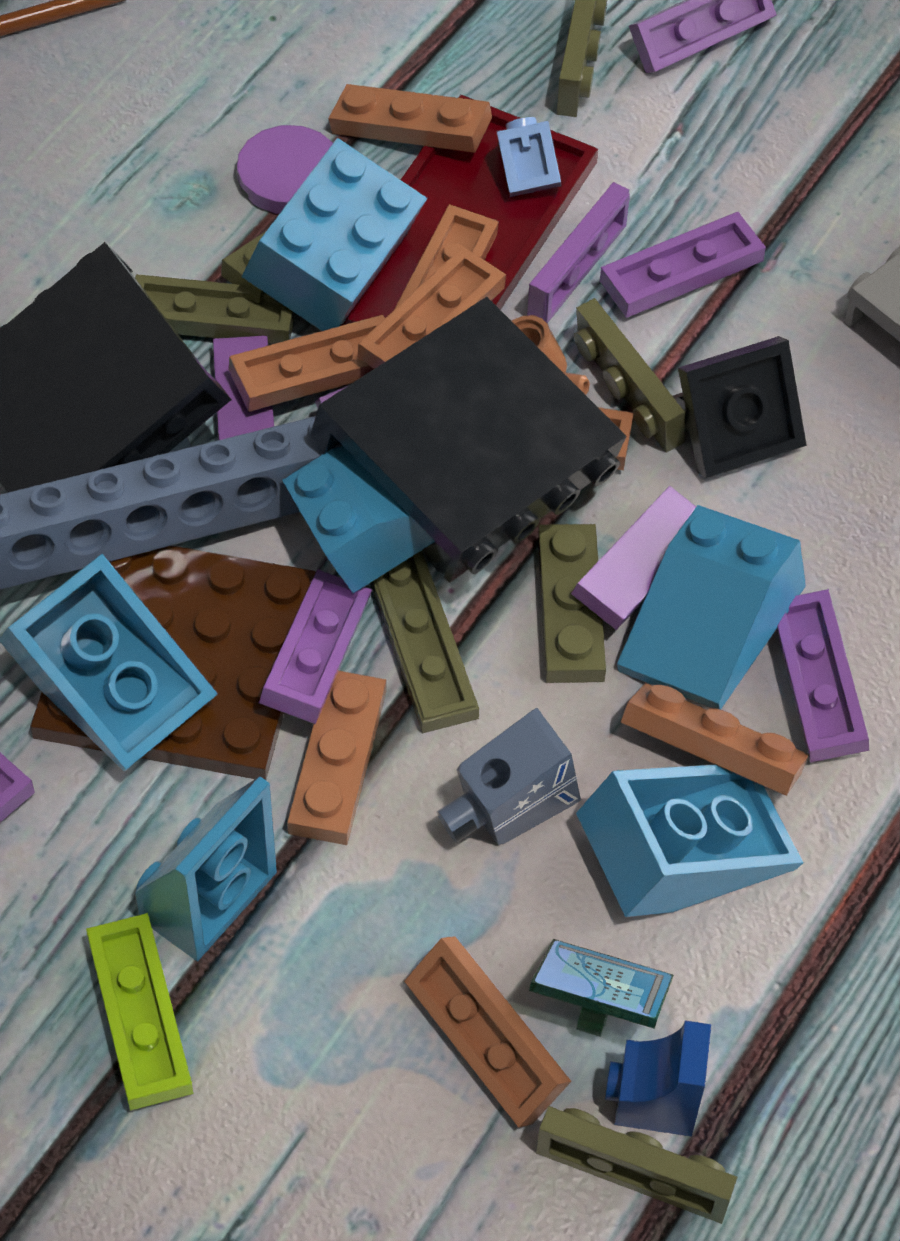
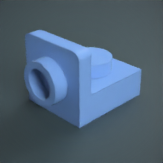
(528, 156)

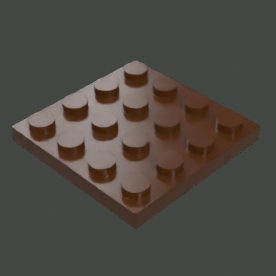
(231, 625)

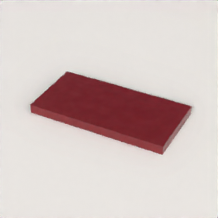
(479, 185)

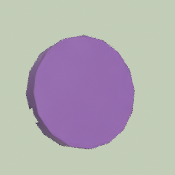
(278, 163)

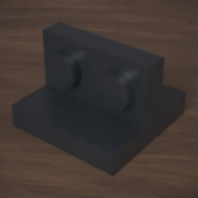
(741, 406)

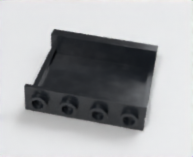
(95, 378)
(473, 434)

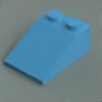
(354, 518)
(713, 606)
(107, 663)
(684, 836)
(212, 871)

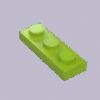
(139, 1012)

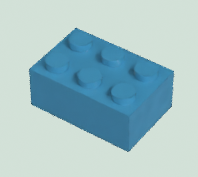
(333, 237)

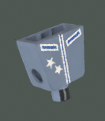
(513, 782)

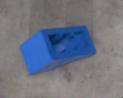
(661, 1081)

